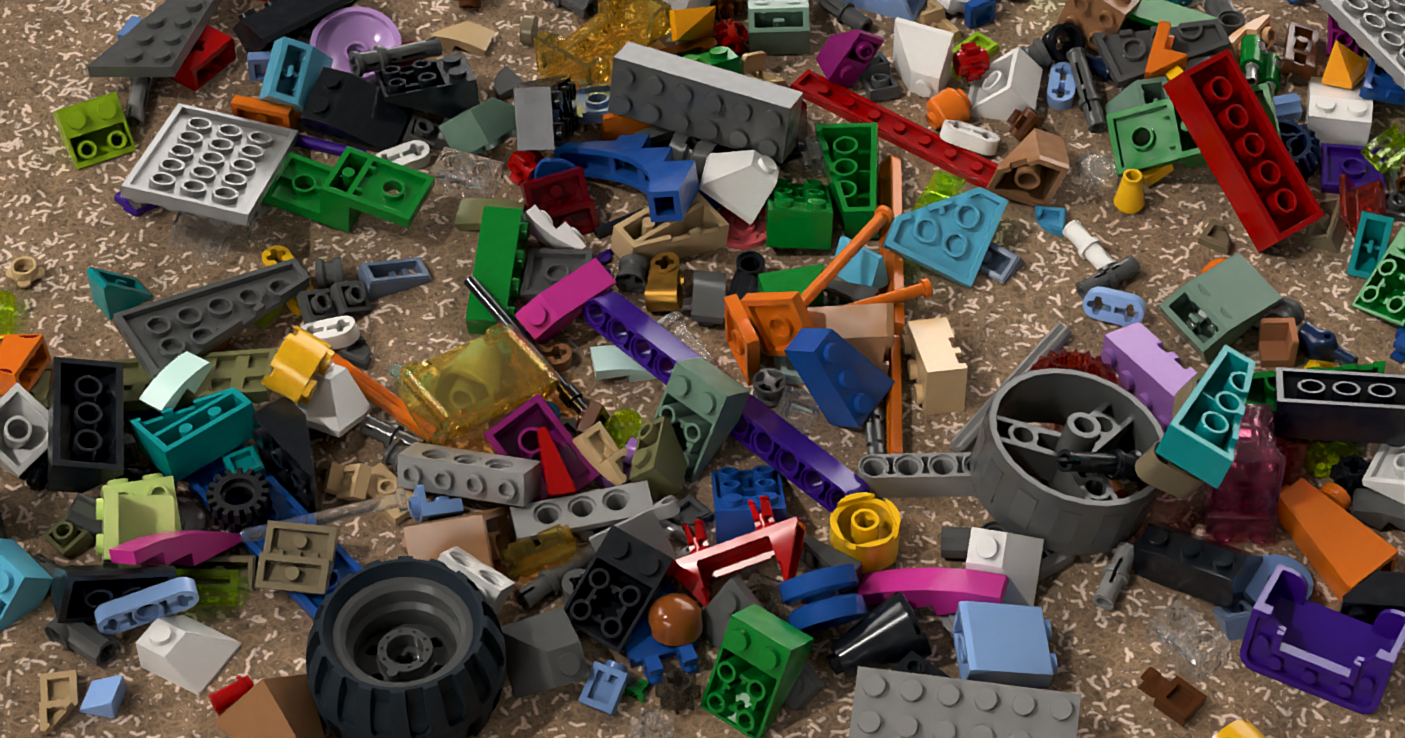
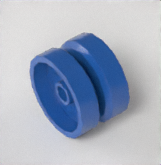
(821, 594)

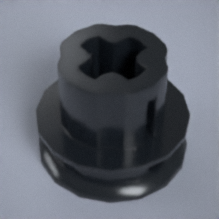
(1069, 37)

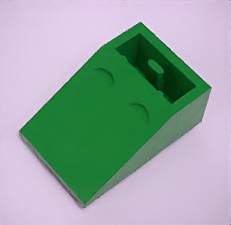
(799, 215)
(1385, 288)
(755, 670)

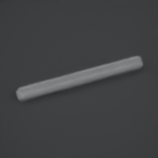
(1053, 341)

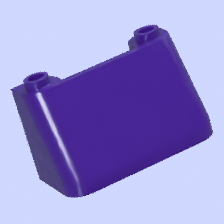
(1321, 647)

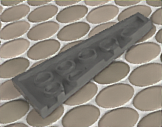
(158, 42)
(206, 315)

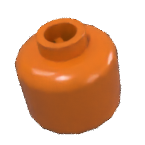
(948, 105)

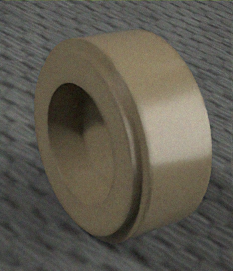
(528, 29)

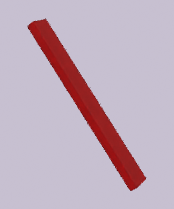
(895, 128)

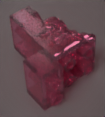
(1250, 492)

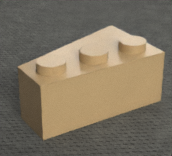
(698, 233)
(935, 366)

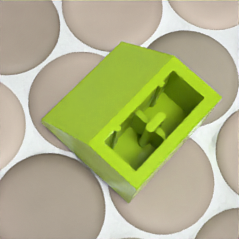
(94, 130)

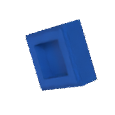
(979, 12)

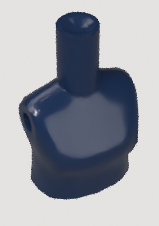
(1322, 345)

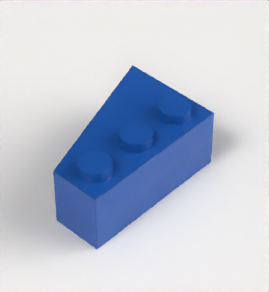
(837, 376)

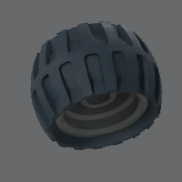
(410, 684)

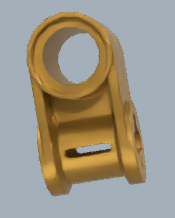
(664, 284)

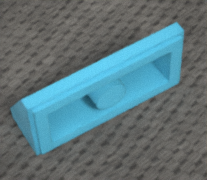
(864, 268)

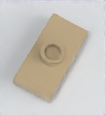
(381, 484)

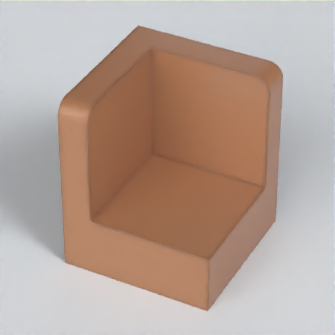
(1277, 342)

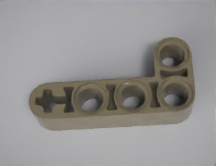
(1160, 471)

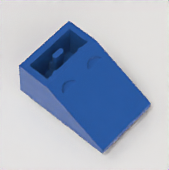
(733, 490)

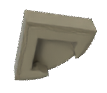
(1215, 237)

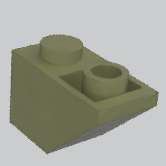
(659, 459)

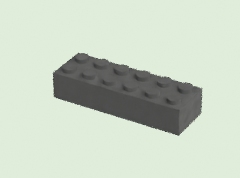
(705, 101)

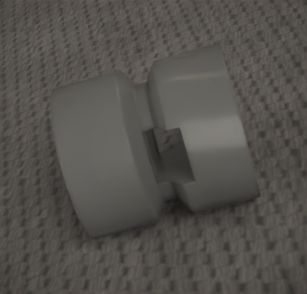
(690, 148)

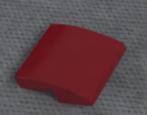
(564, 198)

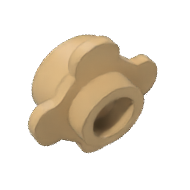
(24, 271)

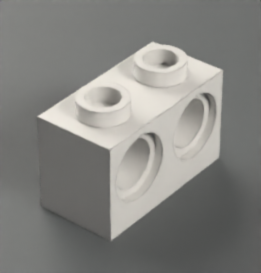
(489, 581)

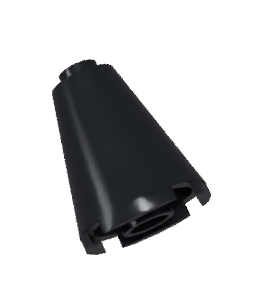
(879, 639)

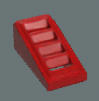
(556, 475)

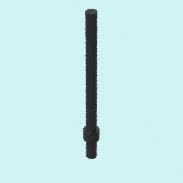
(567, 393)

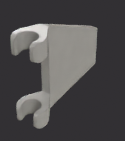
(647, 528)

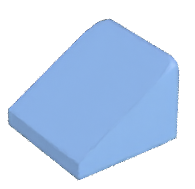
(104, 696)

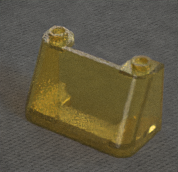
(592, 47)
(474, 383)

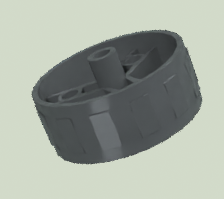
(1067, 509)

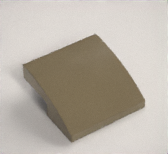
(297, 557)

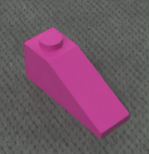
(564, 301)

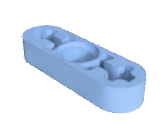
(128, 612)

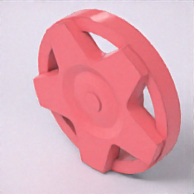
(743, 231)

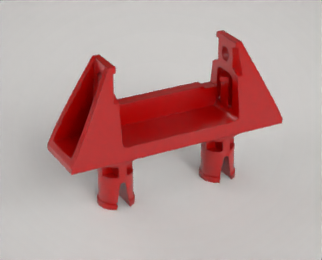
(768, 541)

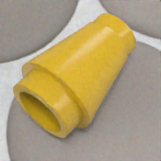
(1130, 193)

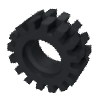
(239, 485)

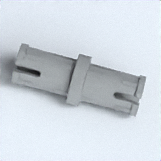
(1115, 576)

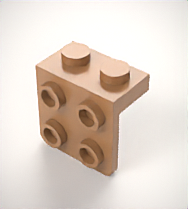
(1097, 16)

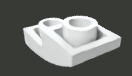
(543, 230)

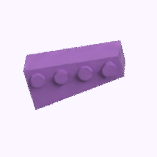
(1146, 369)

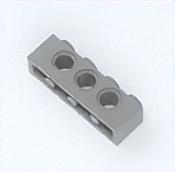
(469, 474)
(583, 512)

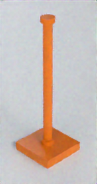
(781, 315)
(745, 342)

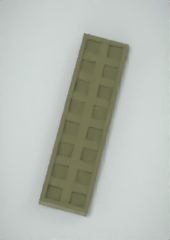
(230, 369)

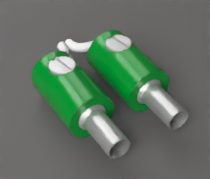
(1255, 63)

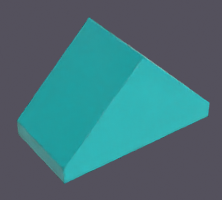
(1370, 243)
(115, 291)

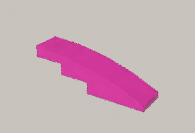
(174, 547)
(934, 587)

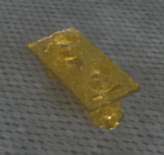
(554, 548)

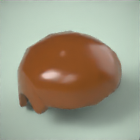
(675, 620)

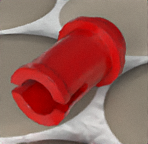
(228, 695)

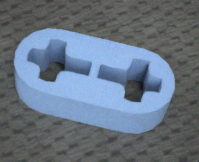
(1056, 85)
(1116, 311)

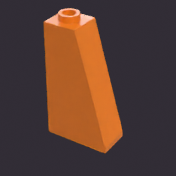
(1332, 538)

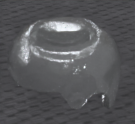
(1094, 174)

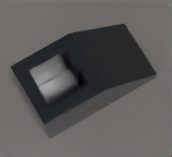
(1375, 594)

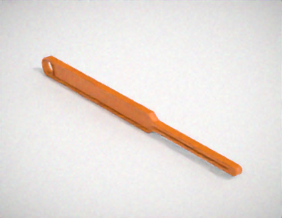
(891, 195)

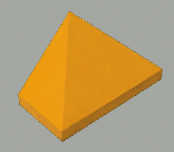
(692, 23)
(1344, 67)

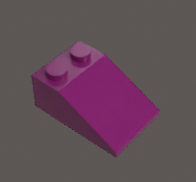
(518, 438)

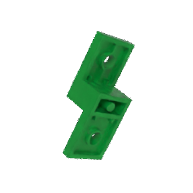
(1169, 137)
(349, 188)

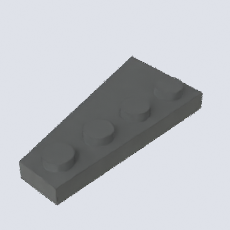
(1129, 51)
(715, 619)

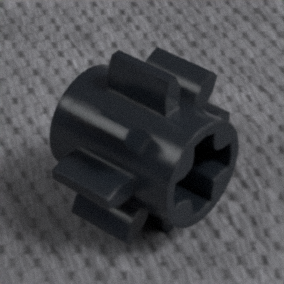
(1349, 473)

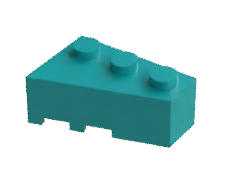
(197, 434)

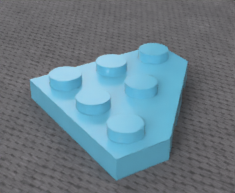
(948, 234)

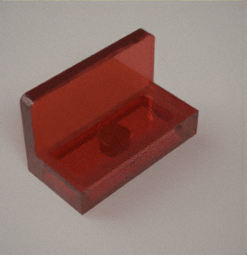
(1354, 200)

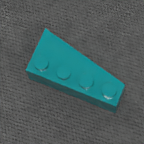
(1209, 421)

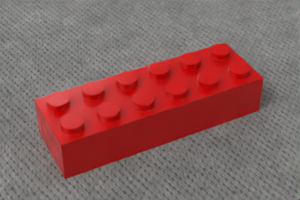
(1243, 150)

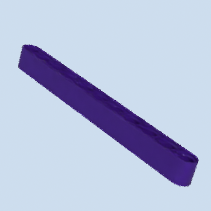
(758, 426)

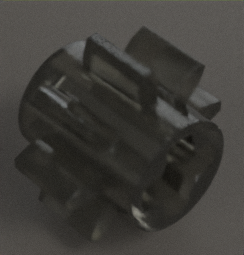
(678, 690)

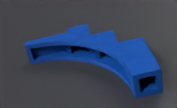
(633, 161)

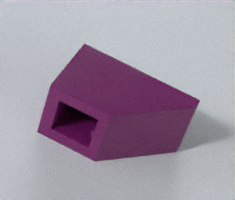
(848, 55)

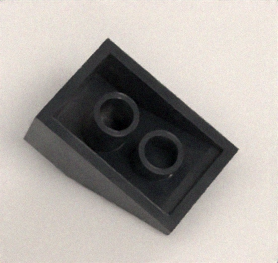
(353, 112)

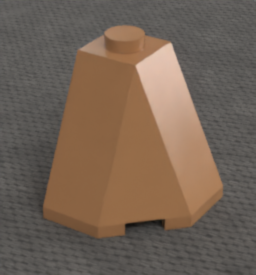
(1032, 170)
(863, 326)
(478, 533)
(274, 710)

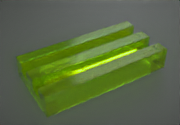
(1398, 140)
(232, 589)

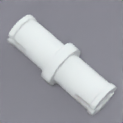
(1088, 246)

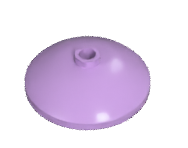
(353, 30)

